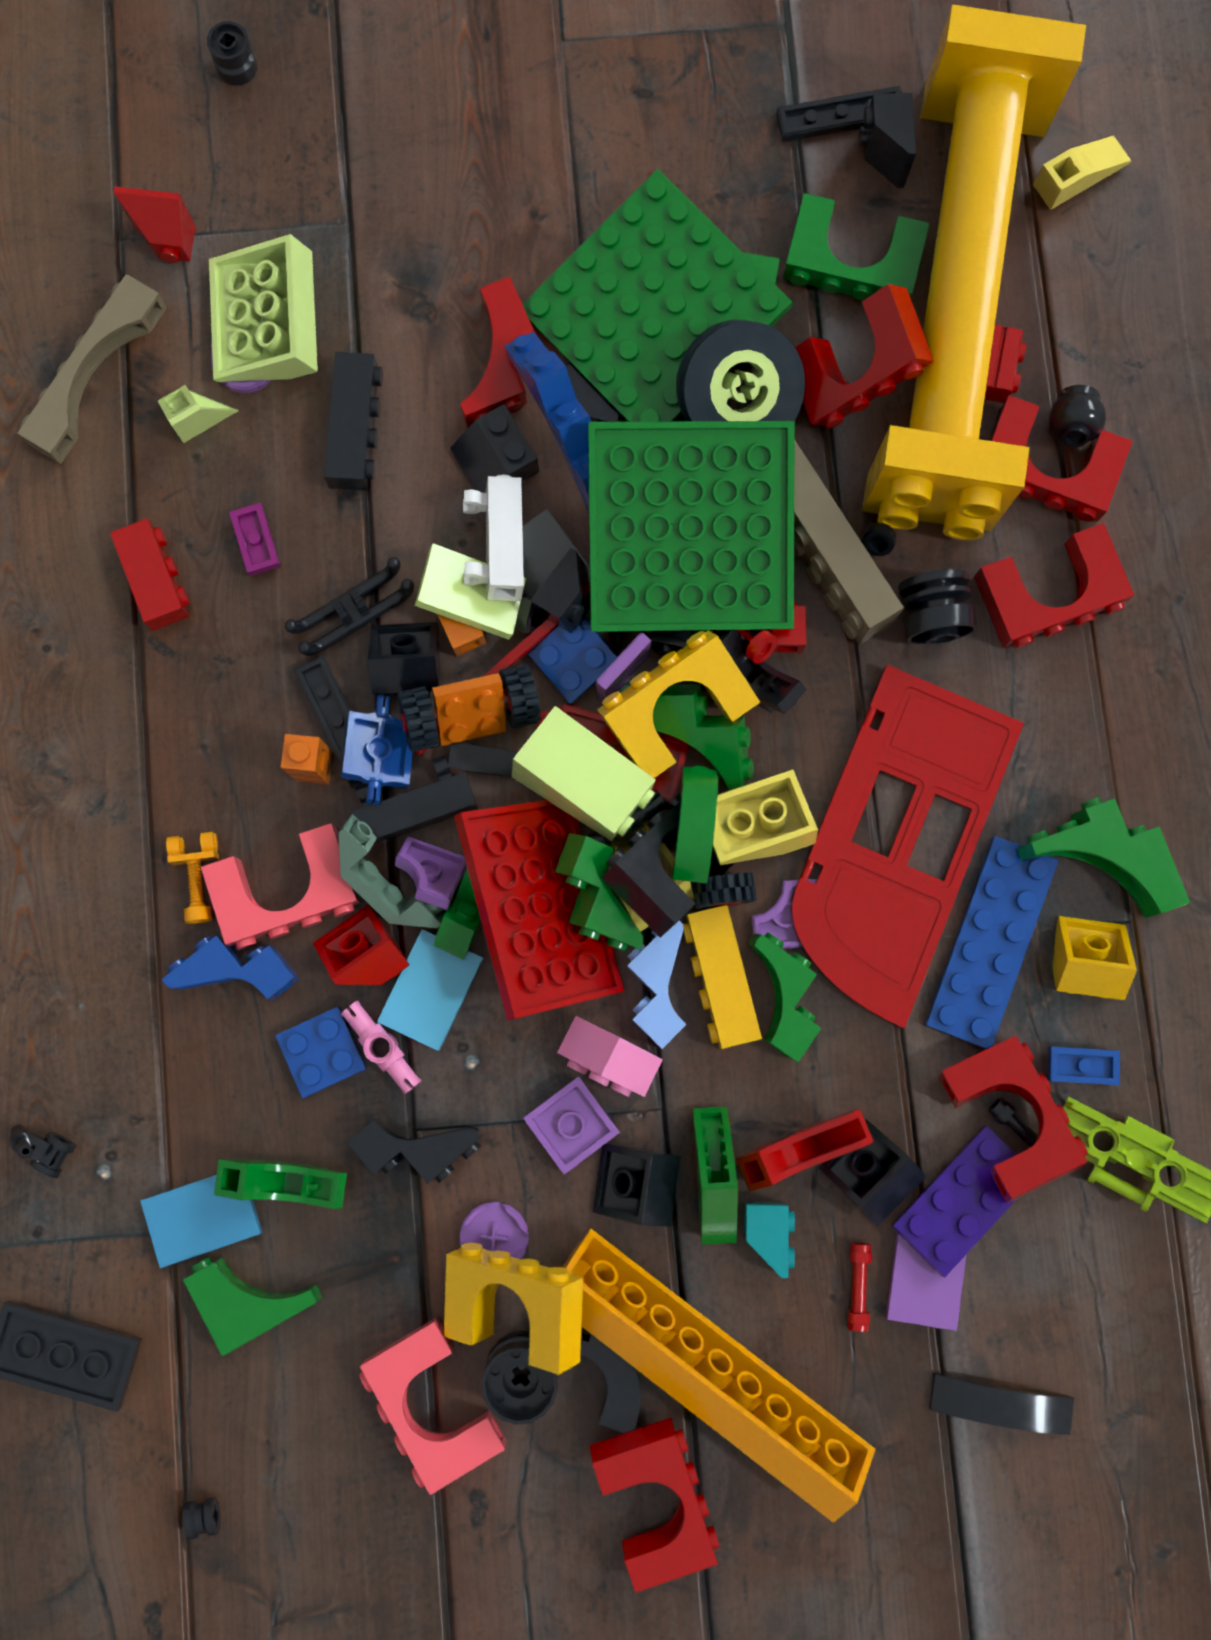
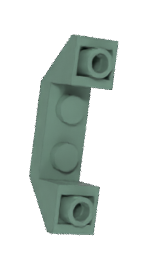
(363, 876)

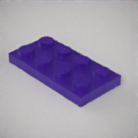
(957, 1204)

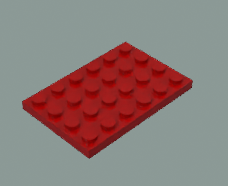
(527, 909)

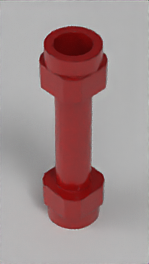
(858, 1317)

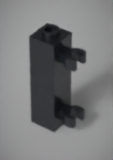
(417, 807)

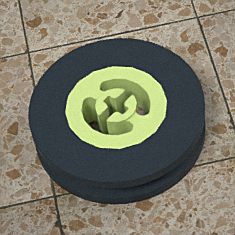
(774, 386)

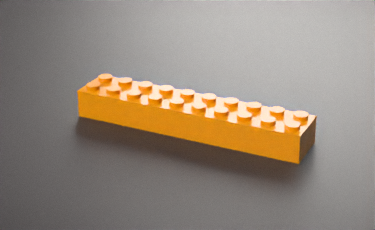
(719, 1379)

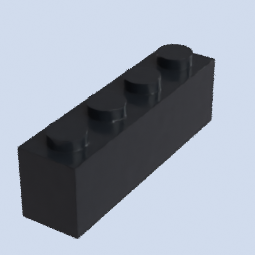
(352, 421)

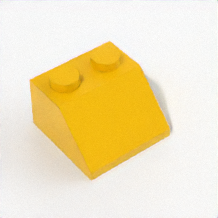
(1093, 958)

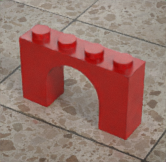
(898, 356)
(1084, 494)
(1020, 617)
(1011, 1069)
(657, 1456)

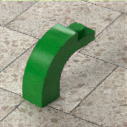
(696, 824)
(280, 1181)

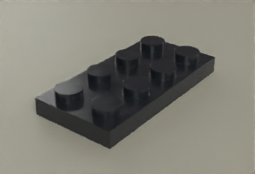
(66, 1355)

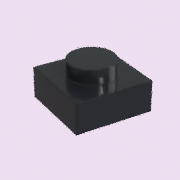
(528, 617)

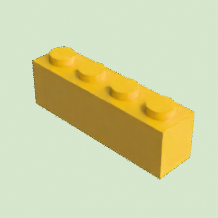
(723, 977)

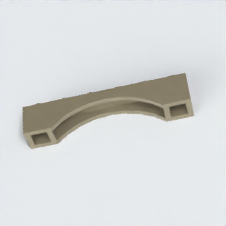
(126, 316)

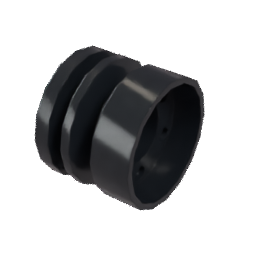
(515, 1397)

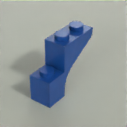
(220, 963)

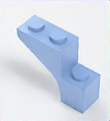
(653, 968)

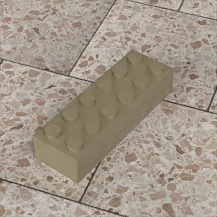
(839, 558)

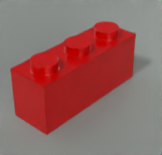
(151, 574)

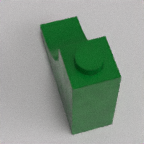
(715, 1176)
(237, 1310)

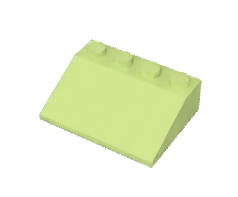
(263, 312)

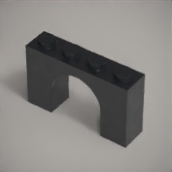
(642, 879)

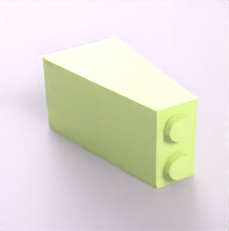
(582, 775)

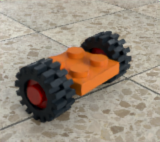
(469, 708)

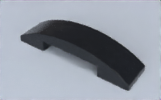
(1001, 1405)

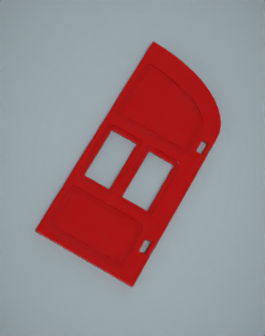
(870, 915)

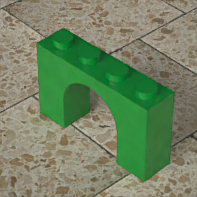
(815, 265)

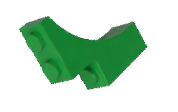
(683, 713)

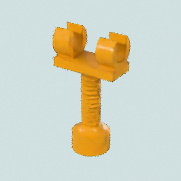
(197, 911)

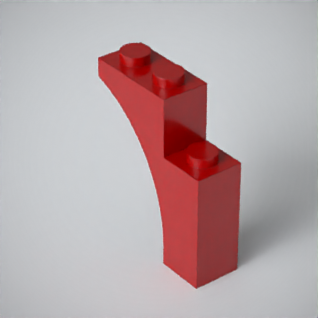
(500, 381)

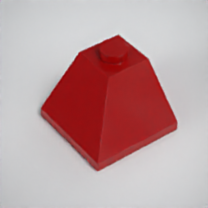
(160, 221)
(361, 951)

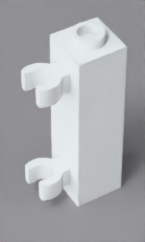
(503, 538)

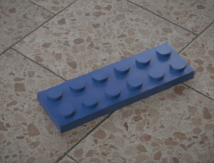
(990, 944)

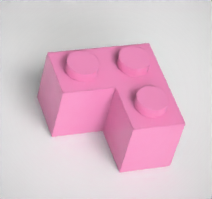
(609, 1058)

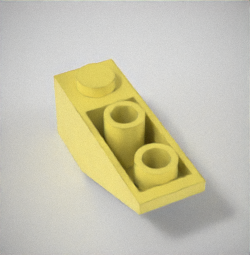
(1079, 170)

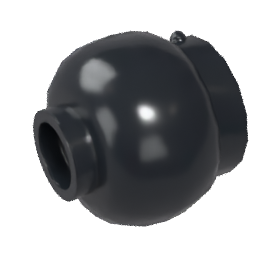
(1077, 415)

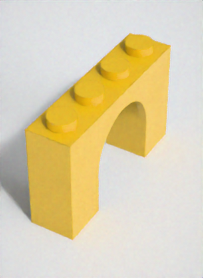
(631, 711)
(549, 1295)

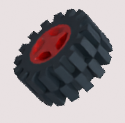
(725, 890)

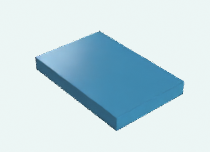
(196, 1221)

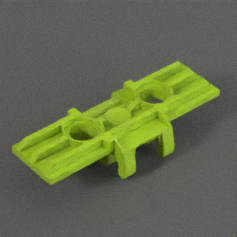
(1146, 1153)

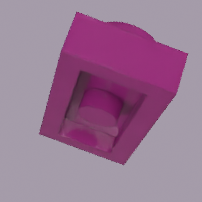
(255, 539)

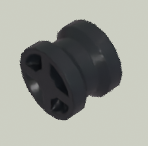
(201, 1518)

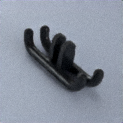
(351, 610)

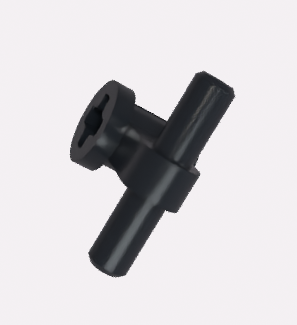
(46, 1152)

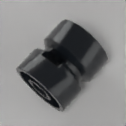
(232, 53)

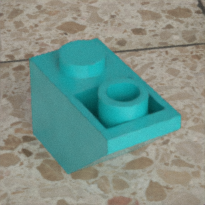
(767, 1231)

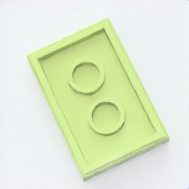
(445, 594)

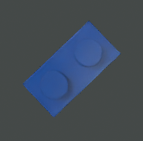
(1083, 1065)

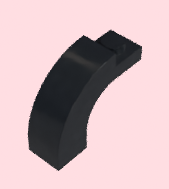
(771, 686)
(623, 1394)

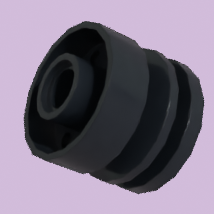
(937, 607)

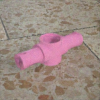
(368, 1034)

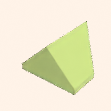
(192, 412)

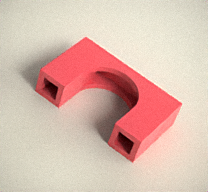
(244, 920)
(435, 1456)

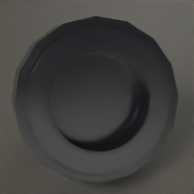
(879, 539)

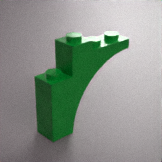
(1132, 857)

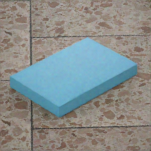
(429, 992)

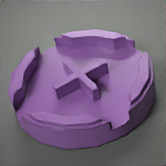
(496, 1228)

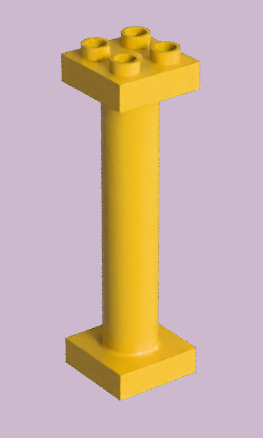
(994, 82)

